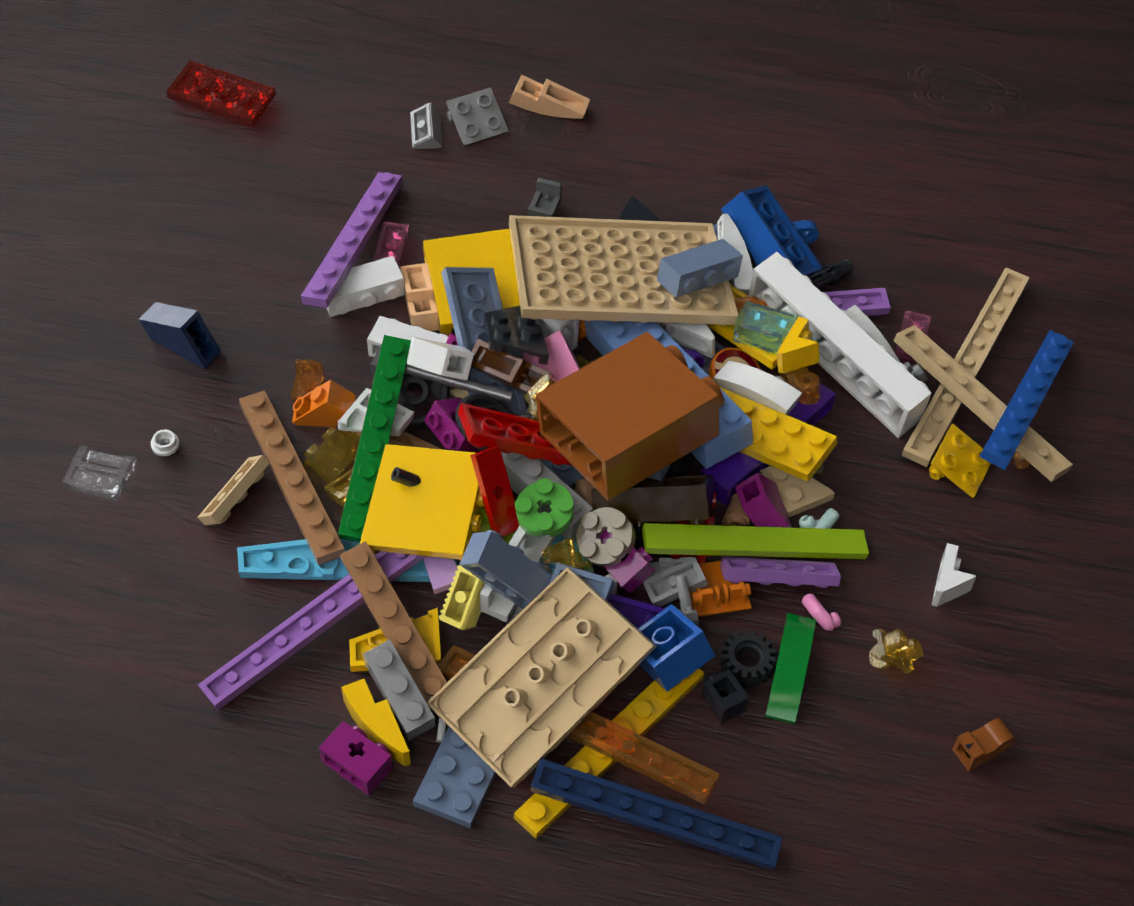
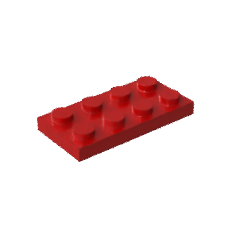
(508, 431)

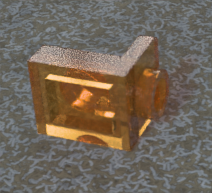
(308, 376)

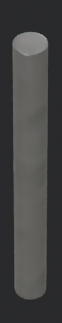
(466, 385)

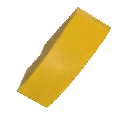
(375, 720)

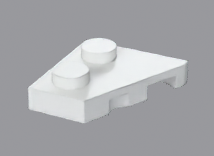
(355, 415)

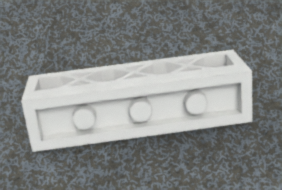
(495, 603)

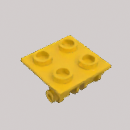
(960, 461)

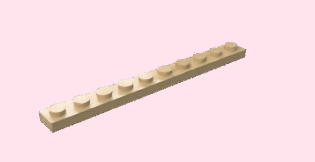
(971, 357)

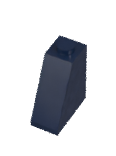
(181, 332)

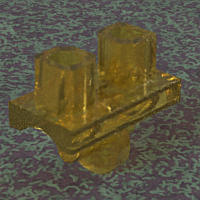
(565, 554)
(894, 650)

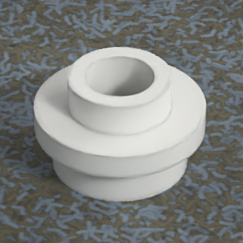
(164, 437)

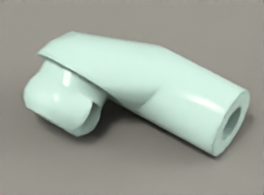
(825, 522)

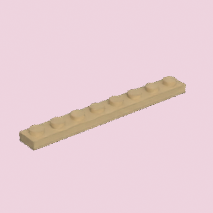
(979, 399)

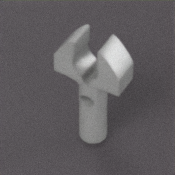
(685, 599)

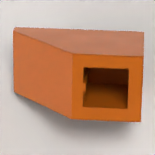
(323, 405)

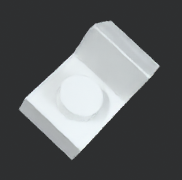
(950, 581)

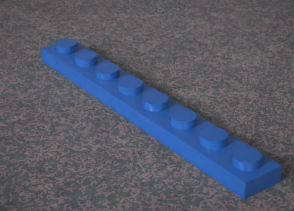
(1026, 400)

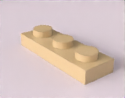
(234, 490)

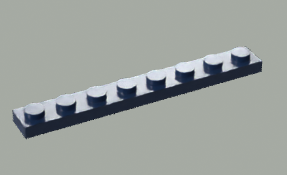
(656, 814)

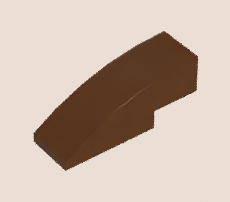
(506, 368)

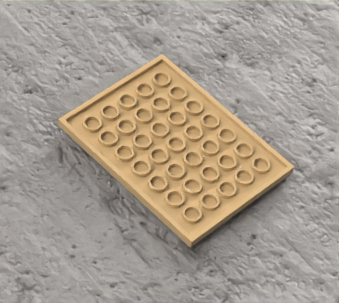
(610, 271)

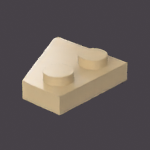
(797, 493)

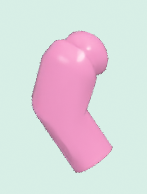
(819, 613)

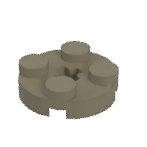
(593, 525)

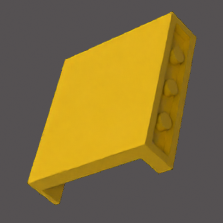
(474, 250)
(428, 517)

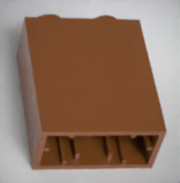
(629, 414)

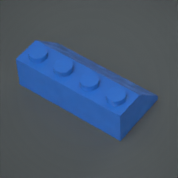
(769, 229)

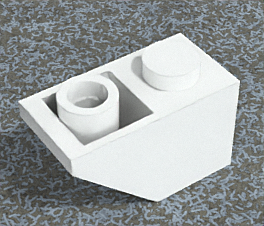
(440, 358)

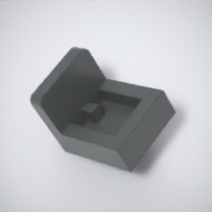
(546, 199)

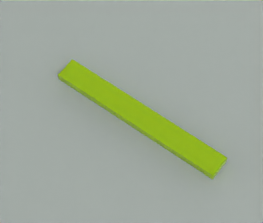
(754, 541)

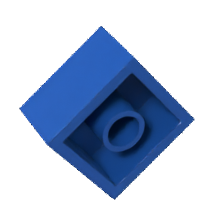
(678, 650)

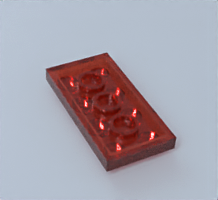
(221, 93)

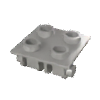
(476, 116)

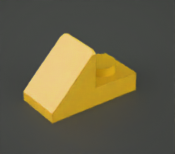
(798, 348)

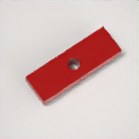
(493, 476)

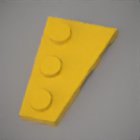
(426, 626)

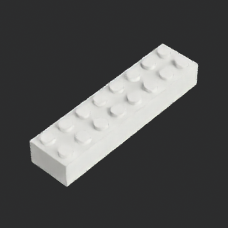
(844, 347)

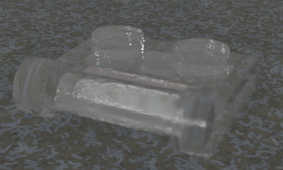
(98, 479)

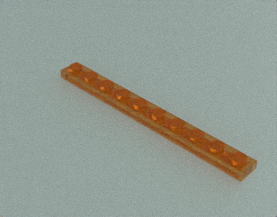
(623, 745)

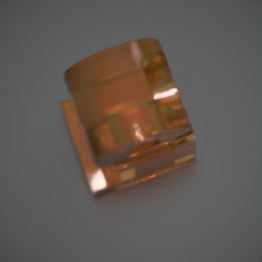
(805, 382)

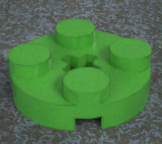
(544, 523)

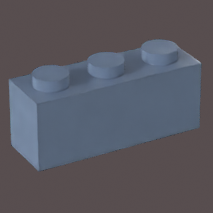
(699, 267)
(505, 568)

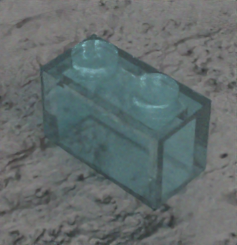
(762, 327)

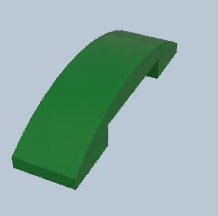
(791, 668)

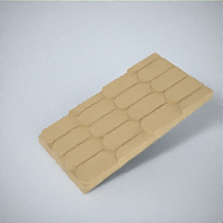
(540, 676)

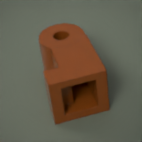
(983, 743)

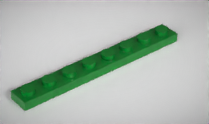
(374, 435)

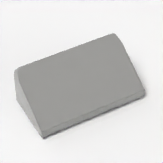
(426, 127)

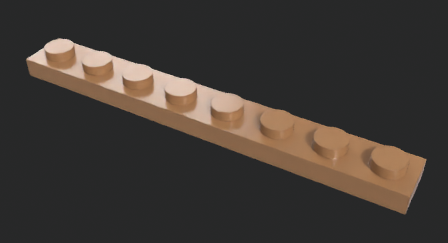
(292, 478)

